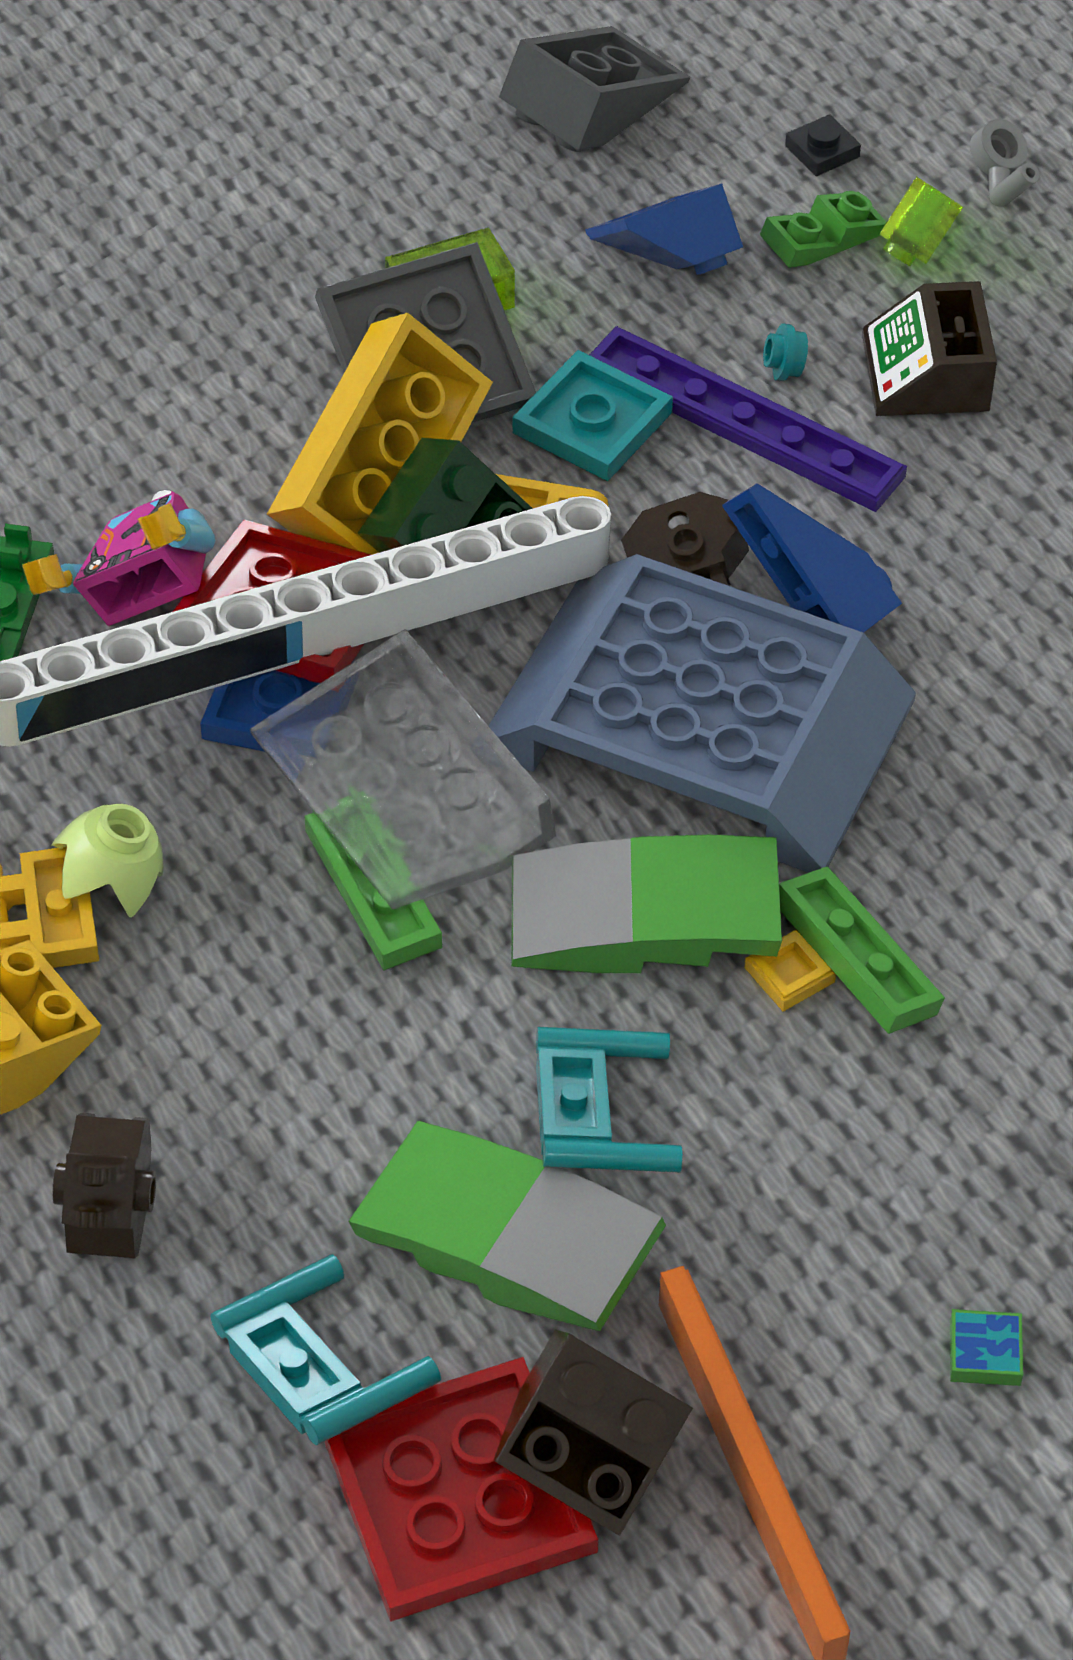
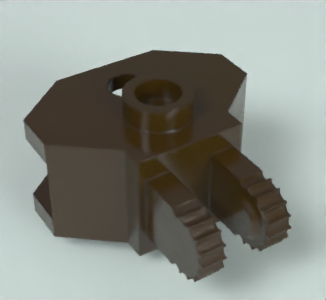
(704, 546)
(106, 1186)

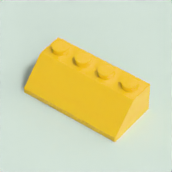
(391, 395)

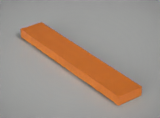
(753, 1467)

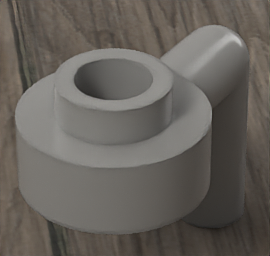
(998, 151)

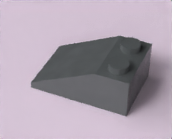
(587, 84)

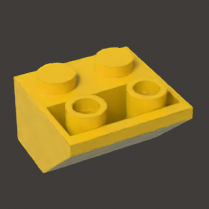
(39, 1025)

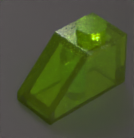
(919, 223)

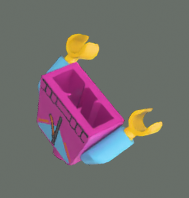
(136, 562)

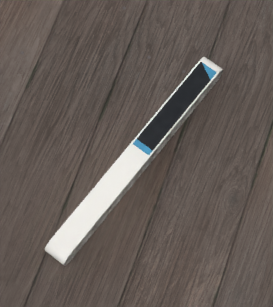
(300, 617)

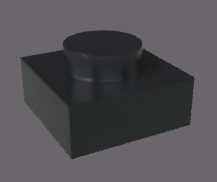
(823, 145)

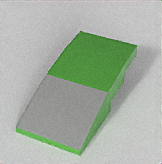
(645, 902)
(509, 1225)

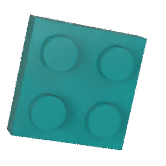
(592, 415)

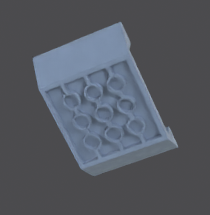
(712, 701)

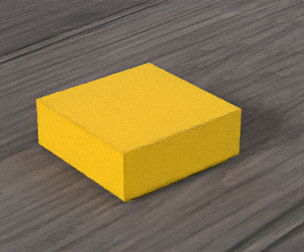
(793, 973)

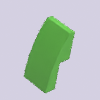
(830, 227)

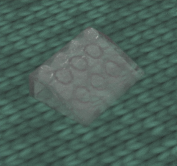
(407, 775)

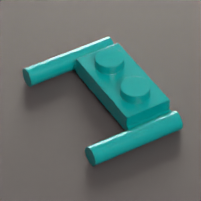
(576, 1100)
(299, 1368)

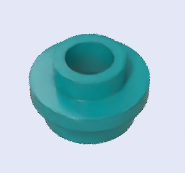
(786, 352)

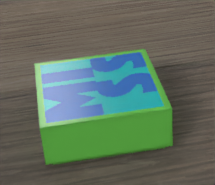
(986, 1347)

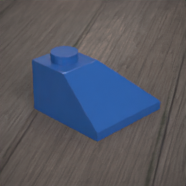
(677, 232)

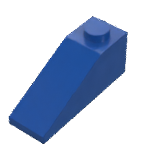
(811, 562)

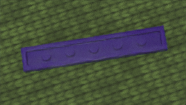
(756, 422)

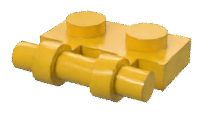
(55, 925)

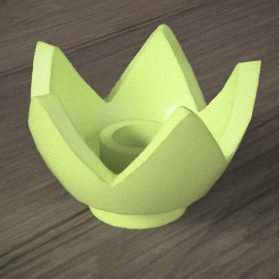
(112, 848)

